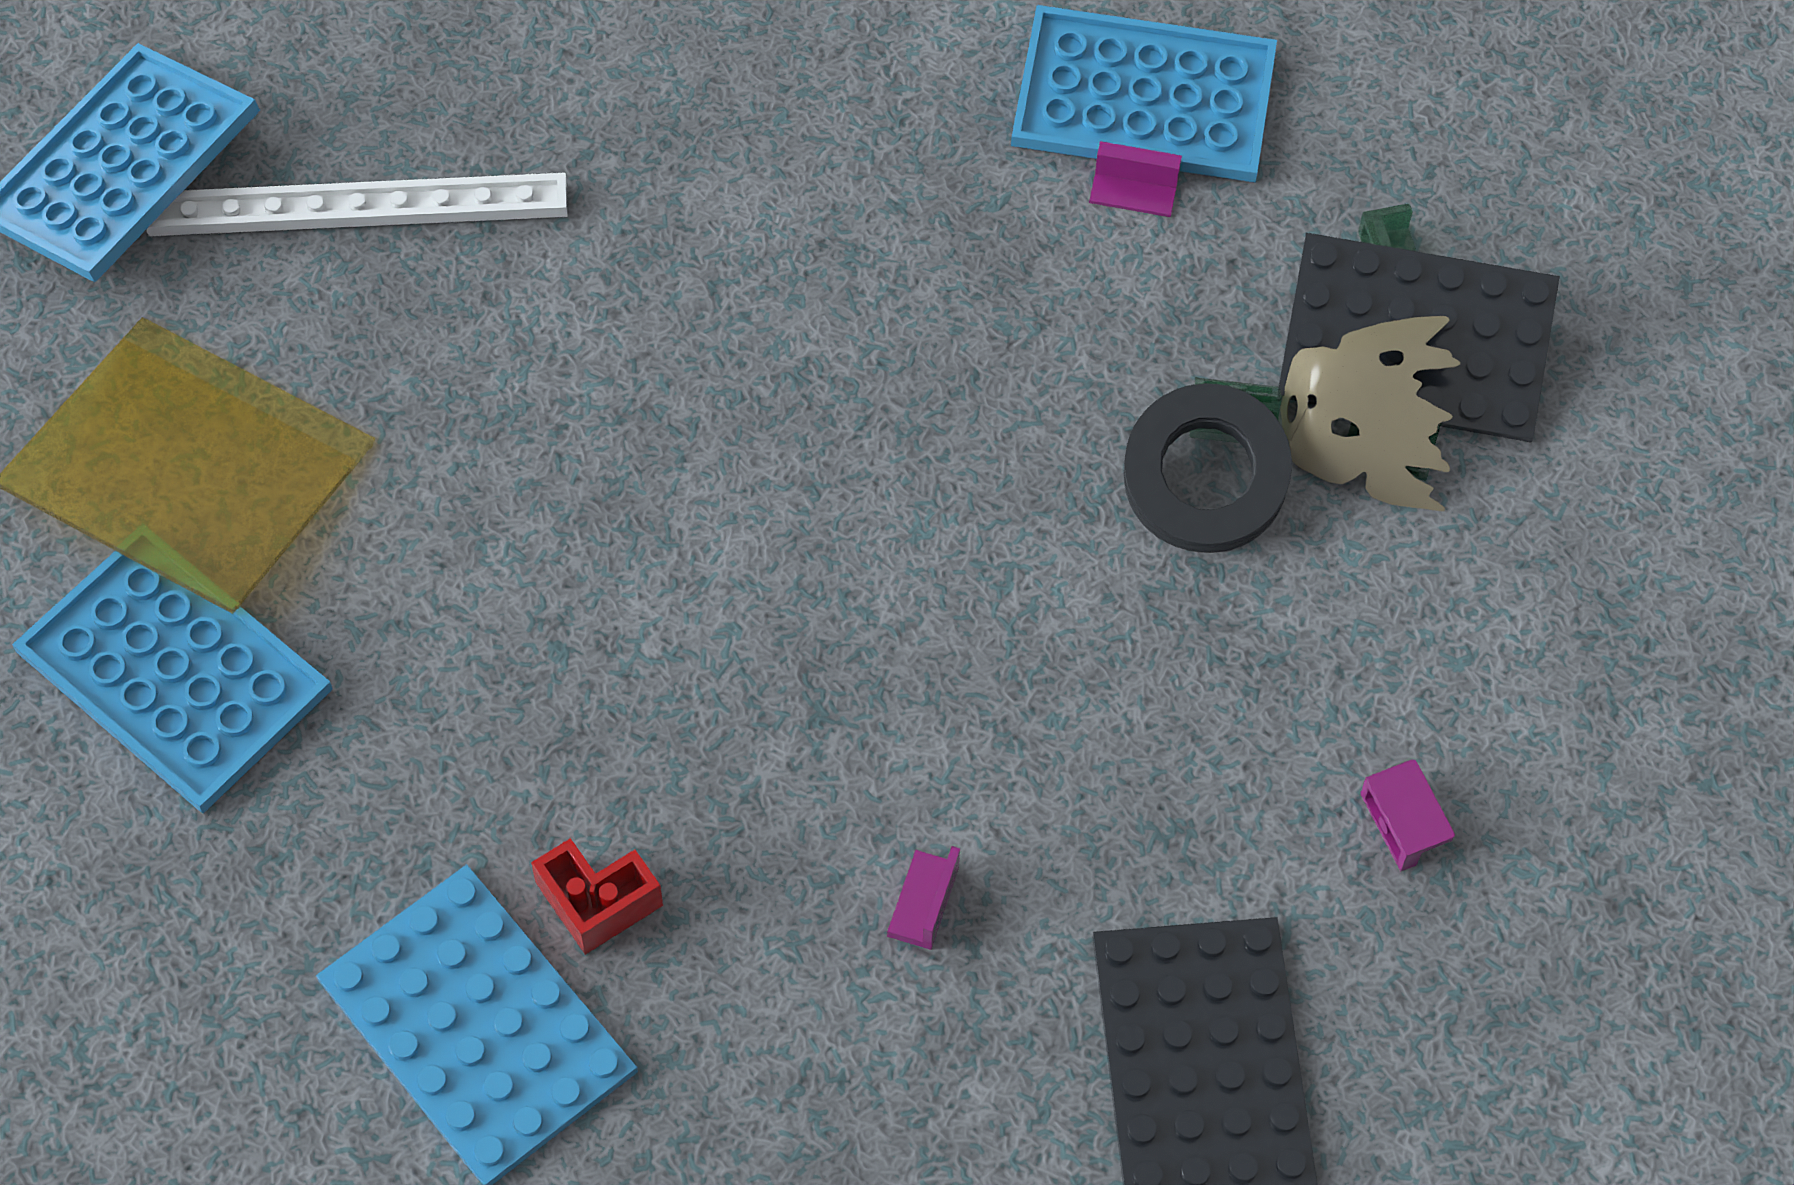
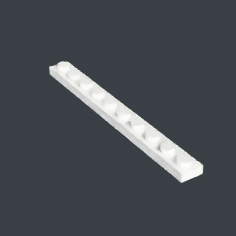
(364, 204)

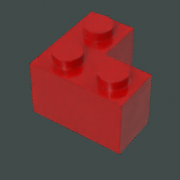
(598, 903)

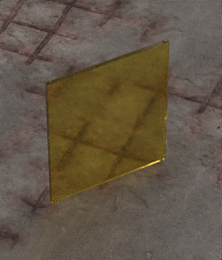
(186, 464)

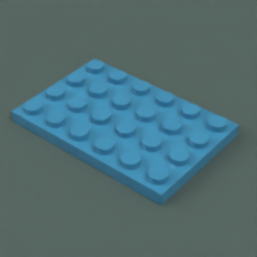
(1146, 90)
(119, 160)
(173, 675)
(477, 1025)

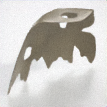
(1377, 399)

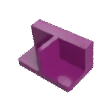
(1406, 812)

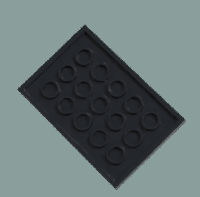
(1494, 329)
(1203, 1055)

